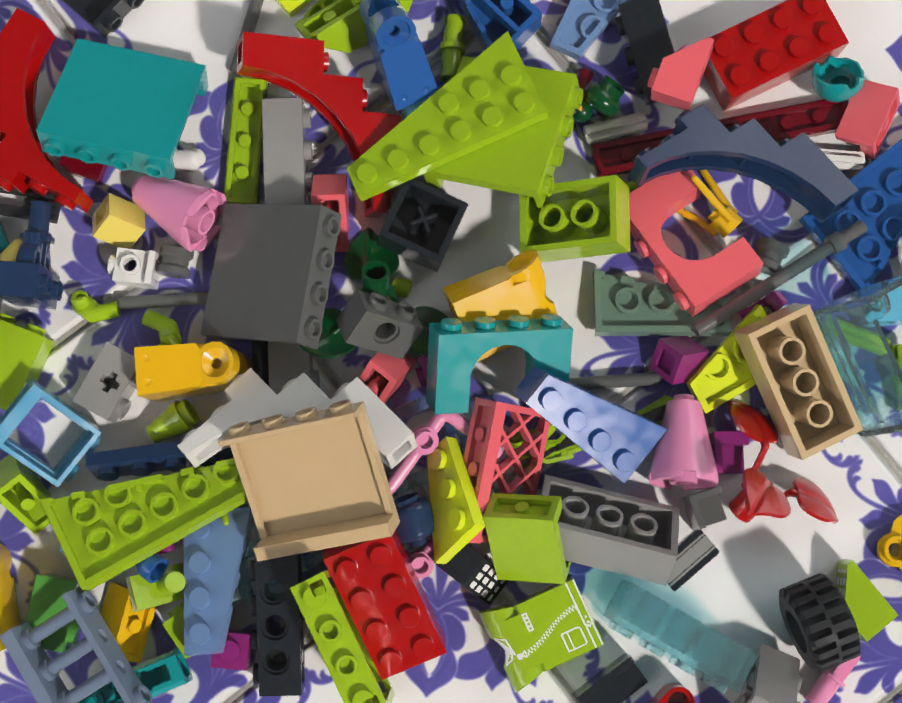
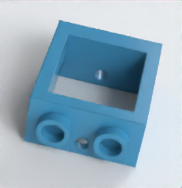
(16, 412)

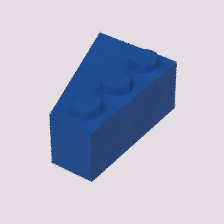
(495, 17)

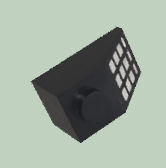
(474, 574)

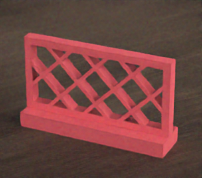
(482, 448)

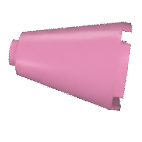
(181, 209)
(685, 450)

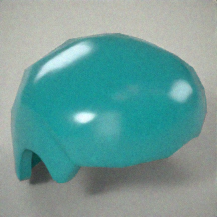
(837, 78)

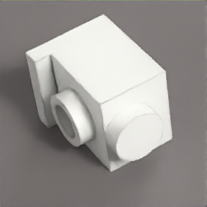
(144, 273)

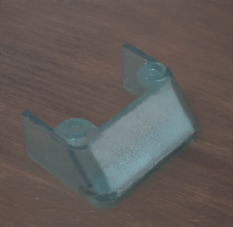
(865, 356)

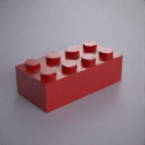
(772, 49)
(386, 603)

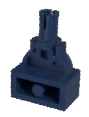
(30, 278)

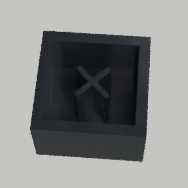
(422, 224)

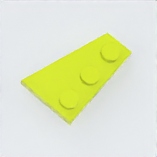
(725, 371)
(452, 501)

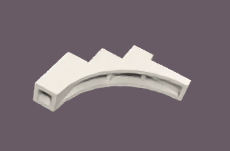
(254, 401)

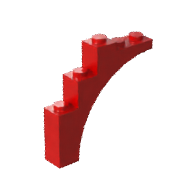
(300, 68)
(22, 162)

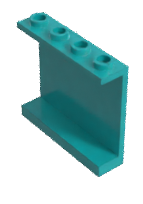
(121, 108)

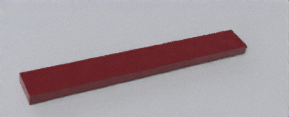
(812, 118)

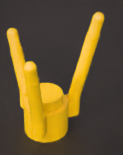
(724, 216)

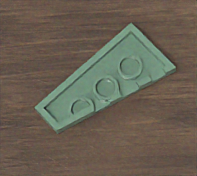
(644, 309)

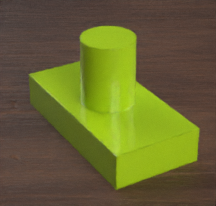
(165, 590)

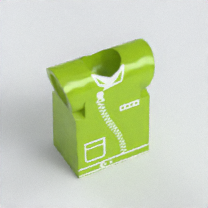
(542, 631)

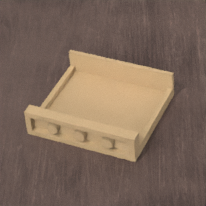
(313, 480)

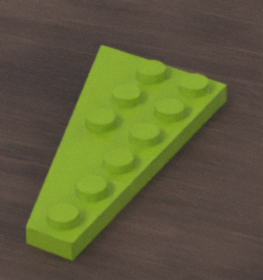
(467, 113)
(136, 518)

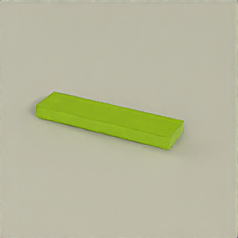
(245, 141)

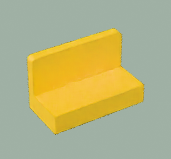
(126, 626)

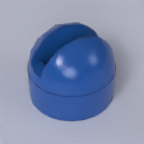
(152, 568)

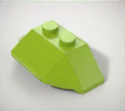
(337, 24)

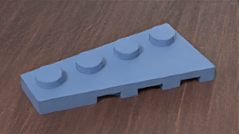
(211, 576)

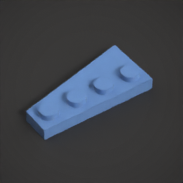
(583, 25)

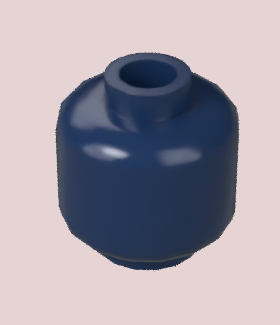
(415, 519)

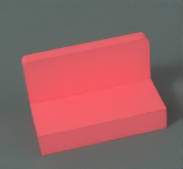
(869, 117)

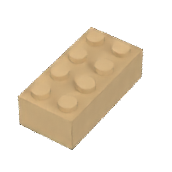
(798, 380)

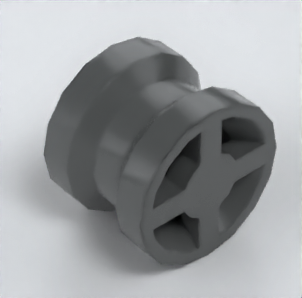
(771, 254)
(175, 262)

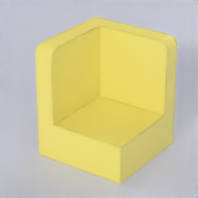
(118, 222)

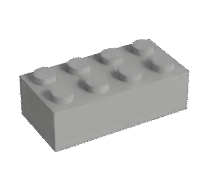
(616, 530)

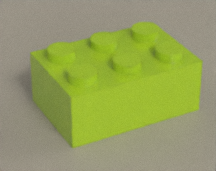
(578, 220)

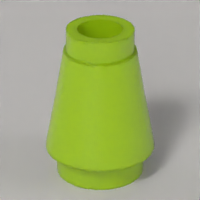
(174, 420)

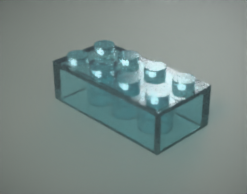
(686, 639)

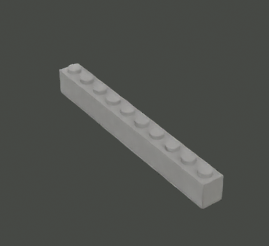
(287, 183)

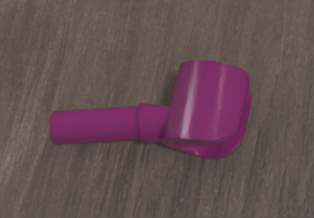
(774, 300)

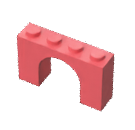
(694, 282)

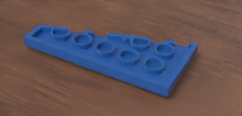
(879, 207)

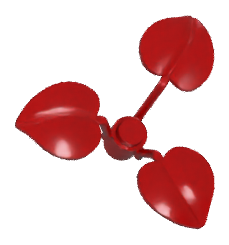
(757, 493)

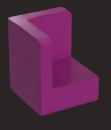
(677, 358)
(728, 451)

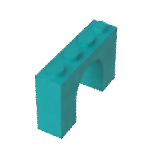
(458, 345)

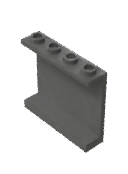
(271, 273)

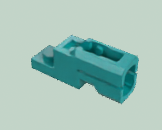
(157, 674)

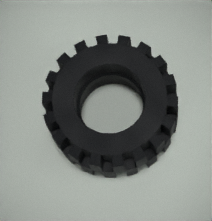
(819, 622)

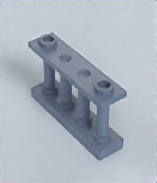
(43, 673)

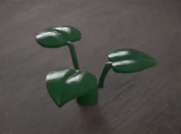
(374, 268)

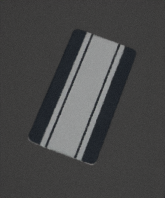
(692, 556)

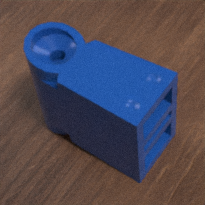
(397, 53)

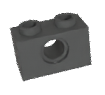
(379, 324)

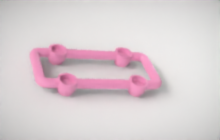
(427, 442)

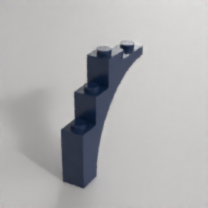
(791, 166)

